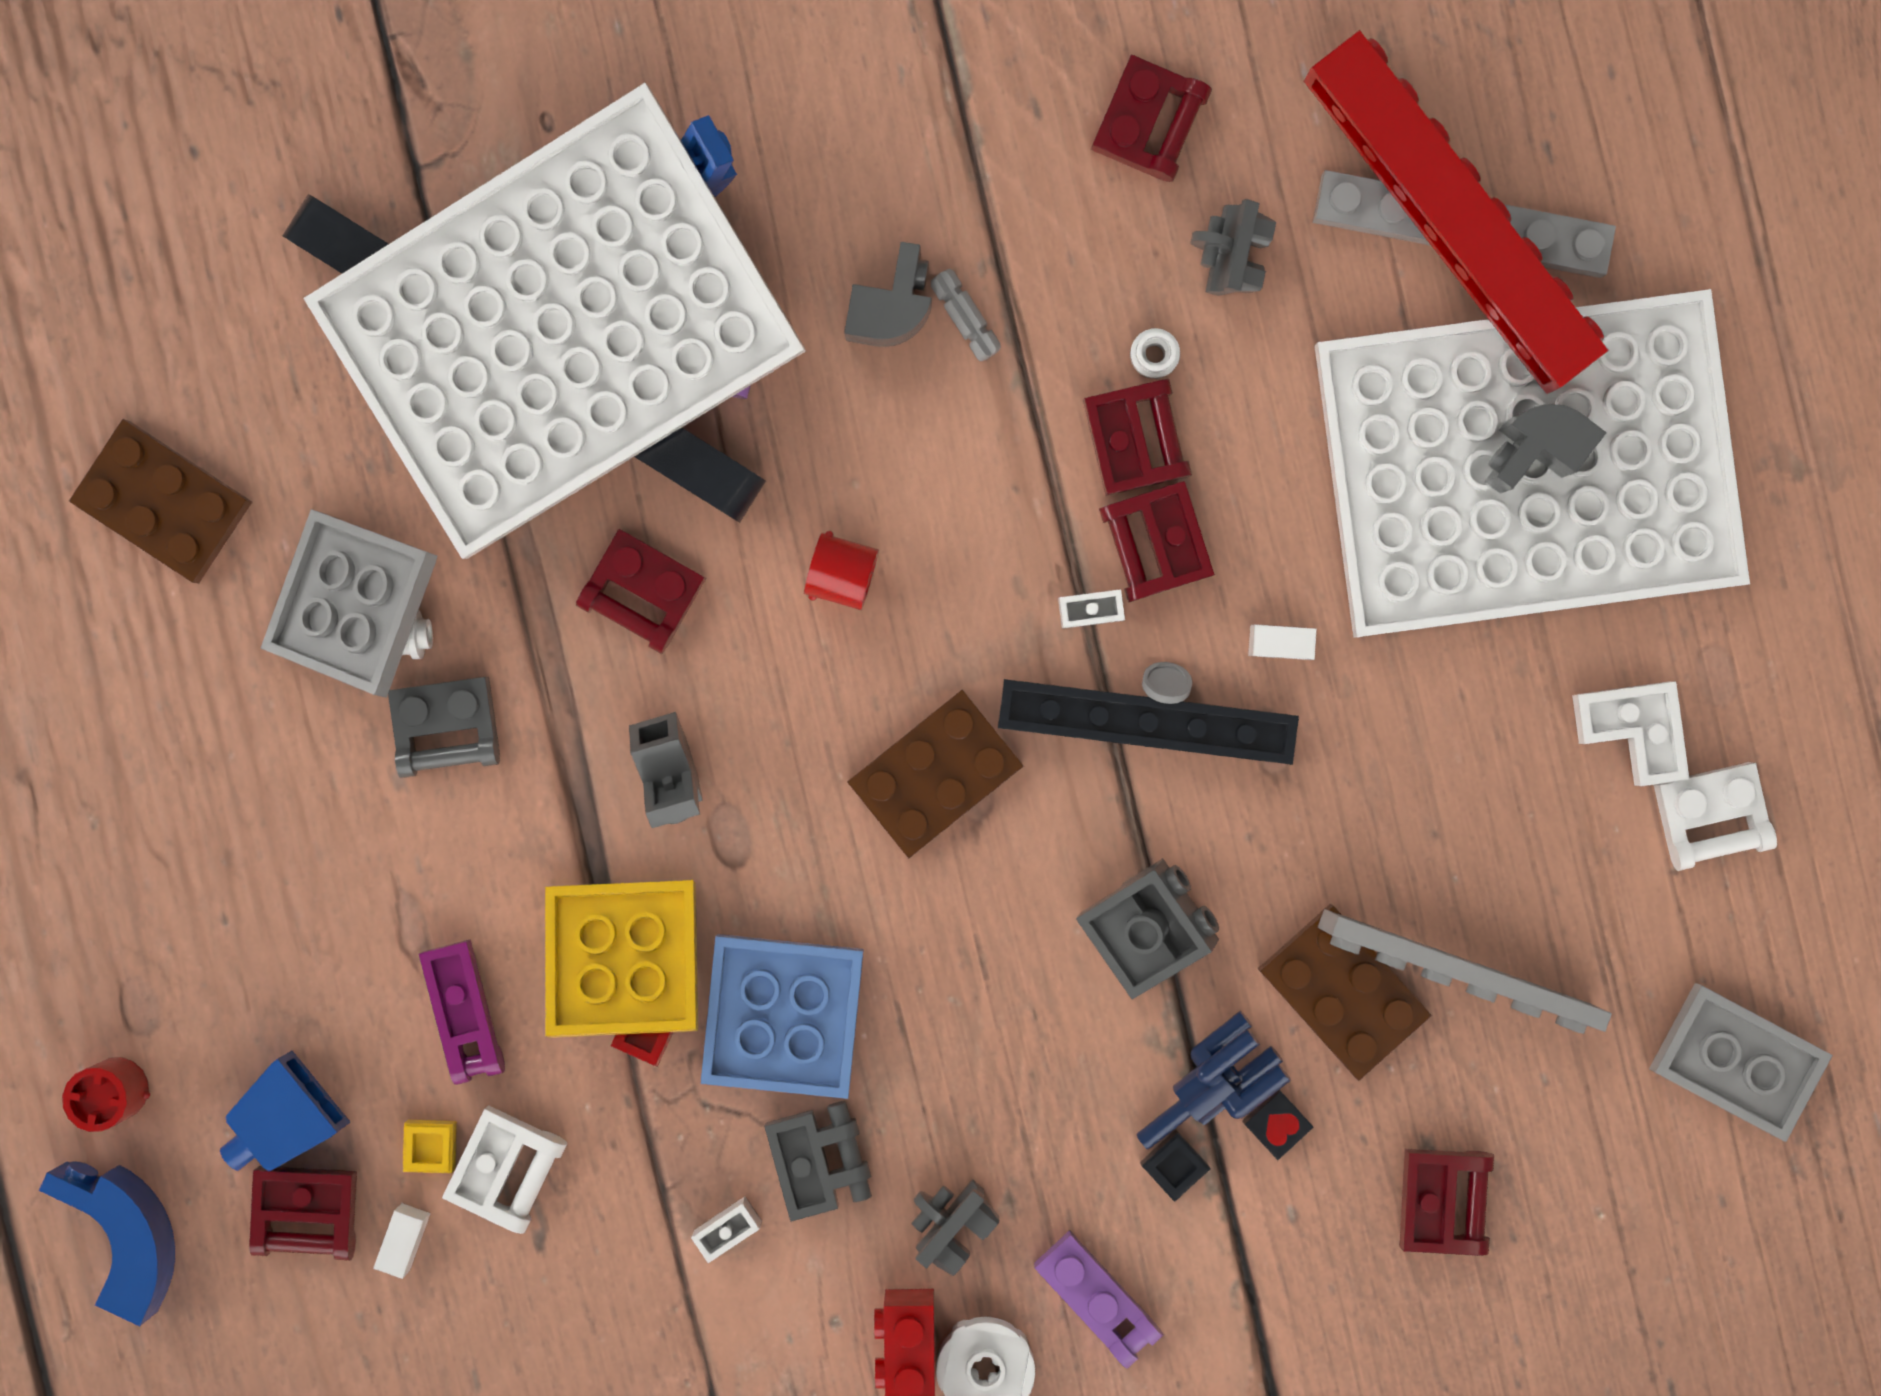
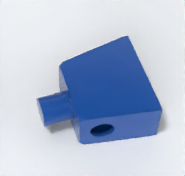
(281, 1116)

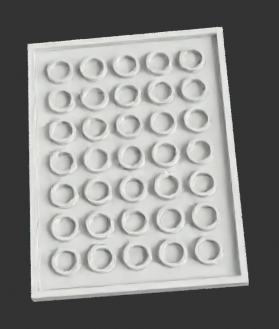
(555, 322)
(1438, 546)

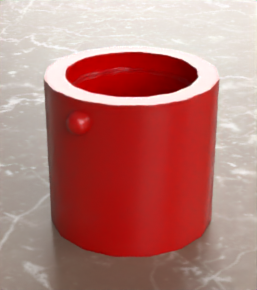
(841, 571)
(105, 1094)

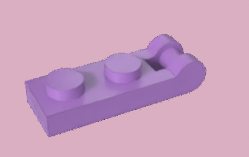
(1097, 1298)

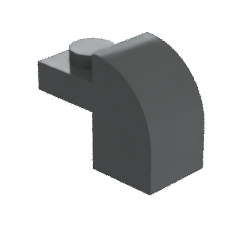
(889, 316)
(1548, 433)
(665, 769)

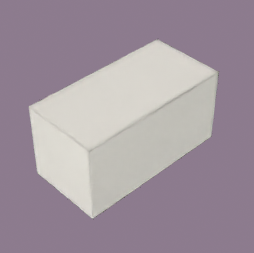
(1091, 609)
(1282, 642)
(726, 1229)
(401, 1240)

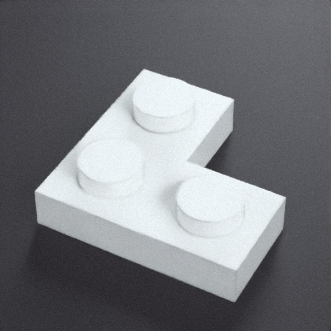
(1649, 720)

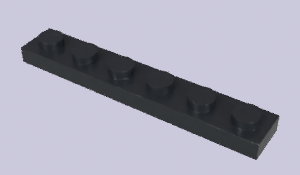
(1148, 722)

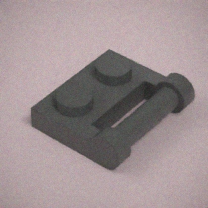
(441, 710)

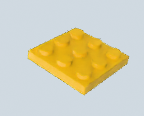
(620, 959)

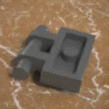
(803, 1166)

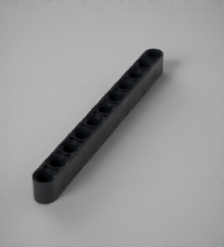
(678, 456)

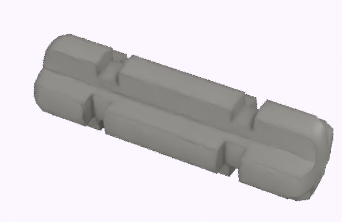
(965, 315)

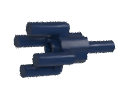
(1217, 1083)

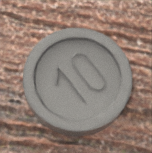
(1167, 682)

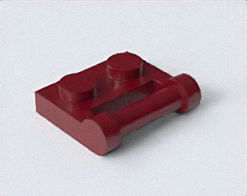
(1136, 110)
(1121, 440)
(1172, 535)
(649, 576)
(306, 1198)
(1431, 1202)

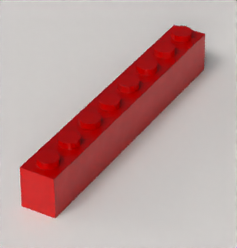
(1455, 212)

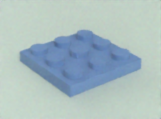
(782, 1016)

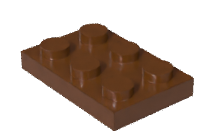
(160, 501)
(935, 774)
(1344, 997)

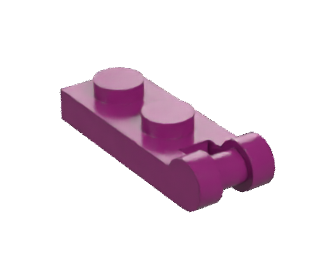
(461, 1011)

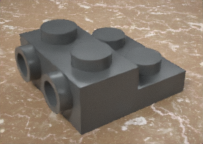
(1150, 928)

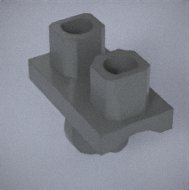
(1228, 247)
(939, 1243)

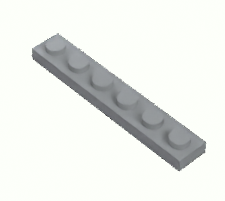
(1370, 208)
(1481, 980)

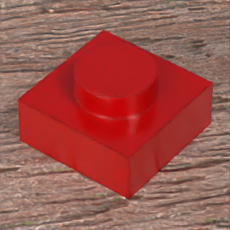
(644, 1046)

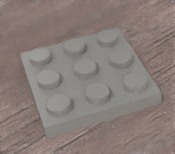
(349, 603)

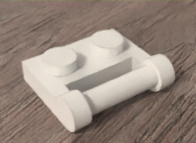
(1709, 800)
(489, 1162)

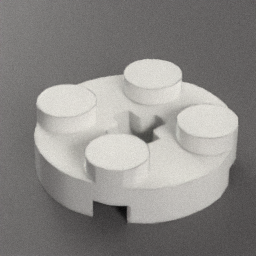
(985, 1338)

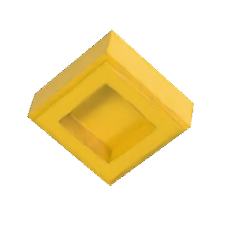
(429, 1146)

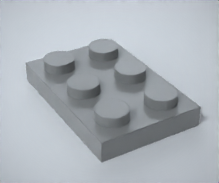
(1740, 1062)

